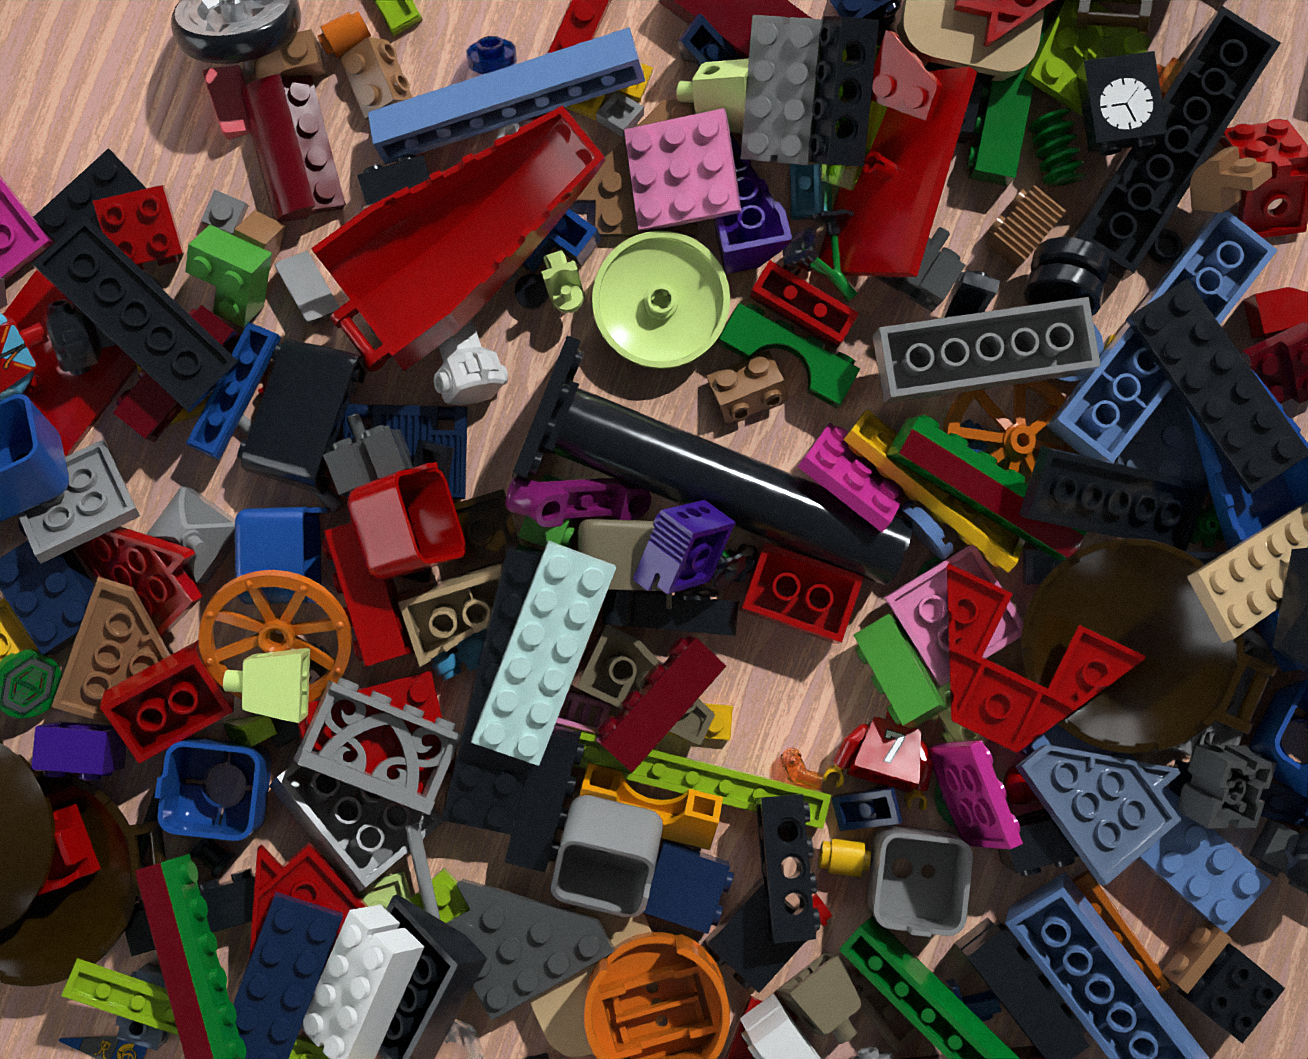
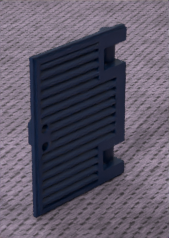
(422, 424)

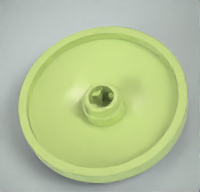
(661, 300)

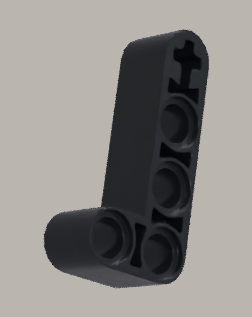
(650, 611)

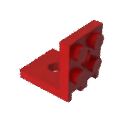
(1288, 153)

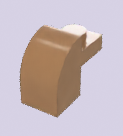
(1219, 180)

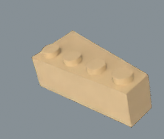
(448, 611)

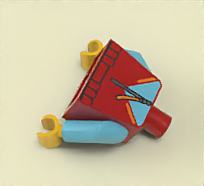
(16, 359)

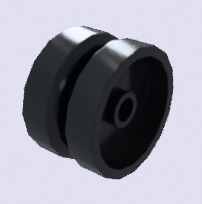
(1066, 271)

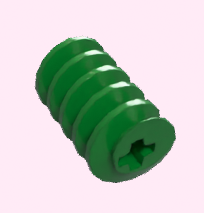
(1055, 149)

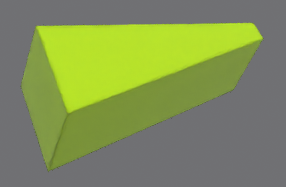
(250, 730)

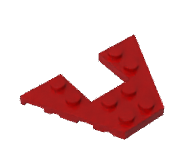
(1005, 703)

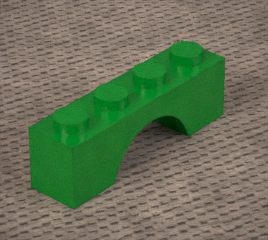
(827, 373)

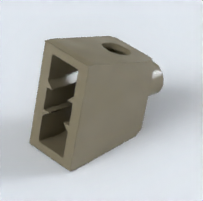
(823, 997)

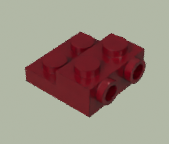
(1282, 363)

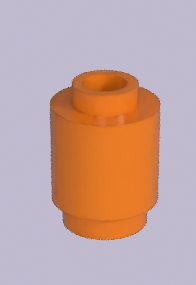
(343, 33)

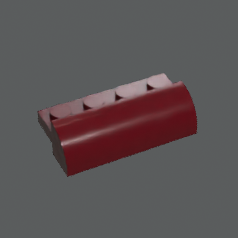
(292, 147)

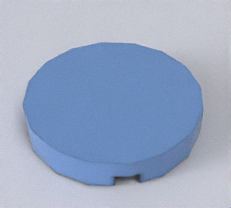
(926, 530)

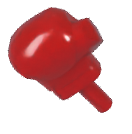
(1017, 788)

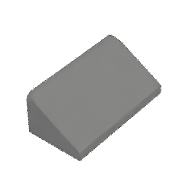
(307, 287)

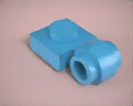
(448, 663)

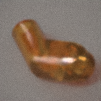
(796, 771)

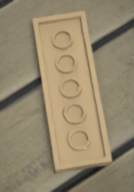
(1251, 576)

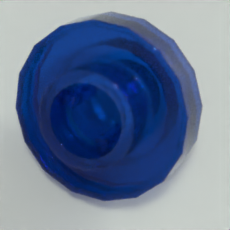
(491, 54)

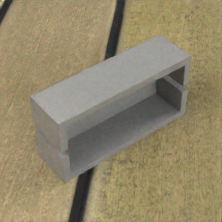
(781, 89)

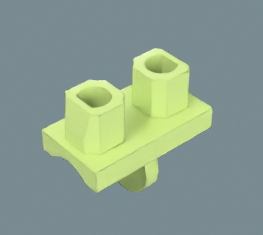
(563, 283)

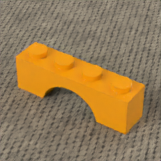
(685, 819)

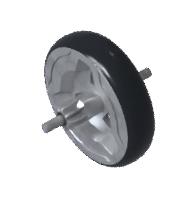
(230, 33)

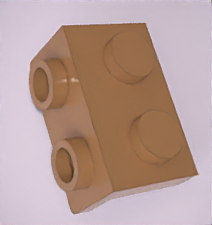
(375, 74)
(748, 387)
(1196, 955)

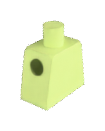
(718, 87)
(273, 684)

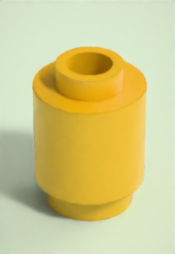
(844, 857)

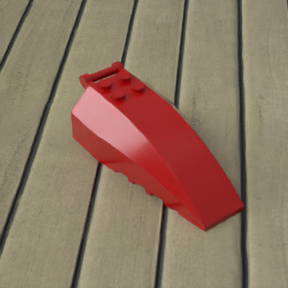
(446, 246)

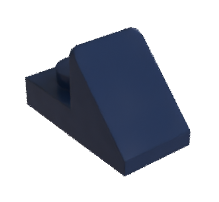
(704, 44)
(867, 808)

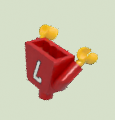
(886, 756)

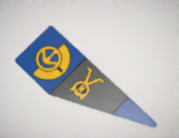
(106, 1047)

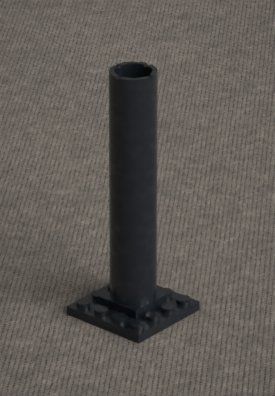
(696, 469)

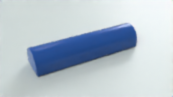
(234, 393)

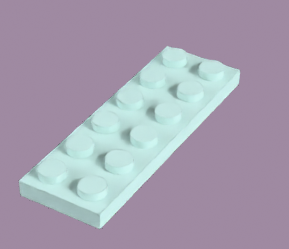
(543, 653)

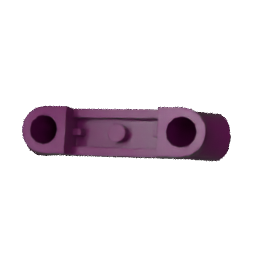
(558, 500)

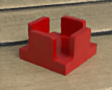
(73, 850)

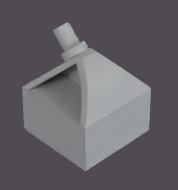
(198, 525)

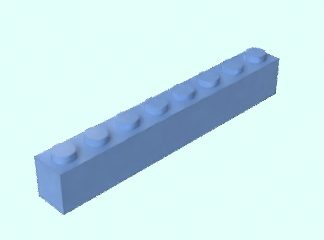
(506, 96)

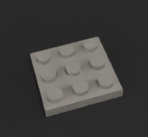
(88, 508)

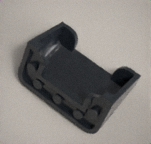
(301, 413)

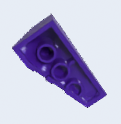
(760, 230)

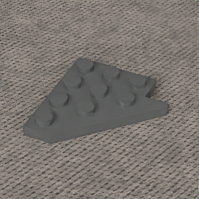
(526, 944)

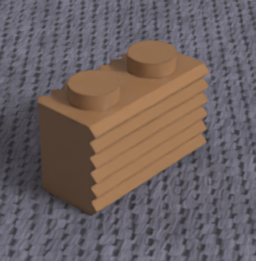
(1025, 226)

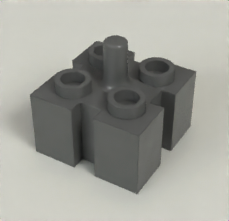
(936, 274)
(367, 455)
(1225, 786)

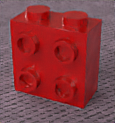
(141, 225)

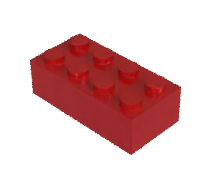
(369, 600)

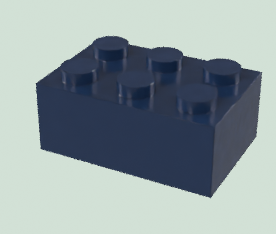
(46, 596)

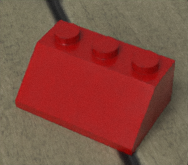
(801, 593)

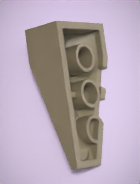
(618, 665)

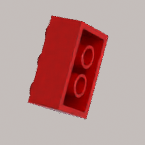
(166, 703)

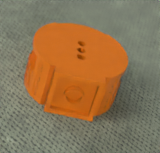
(692, 992)

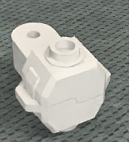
(468, 370)

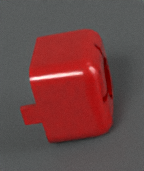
(388, 535)

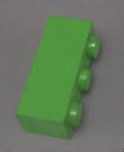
(898, 672)

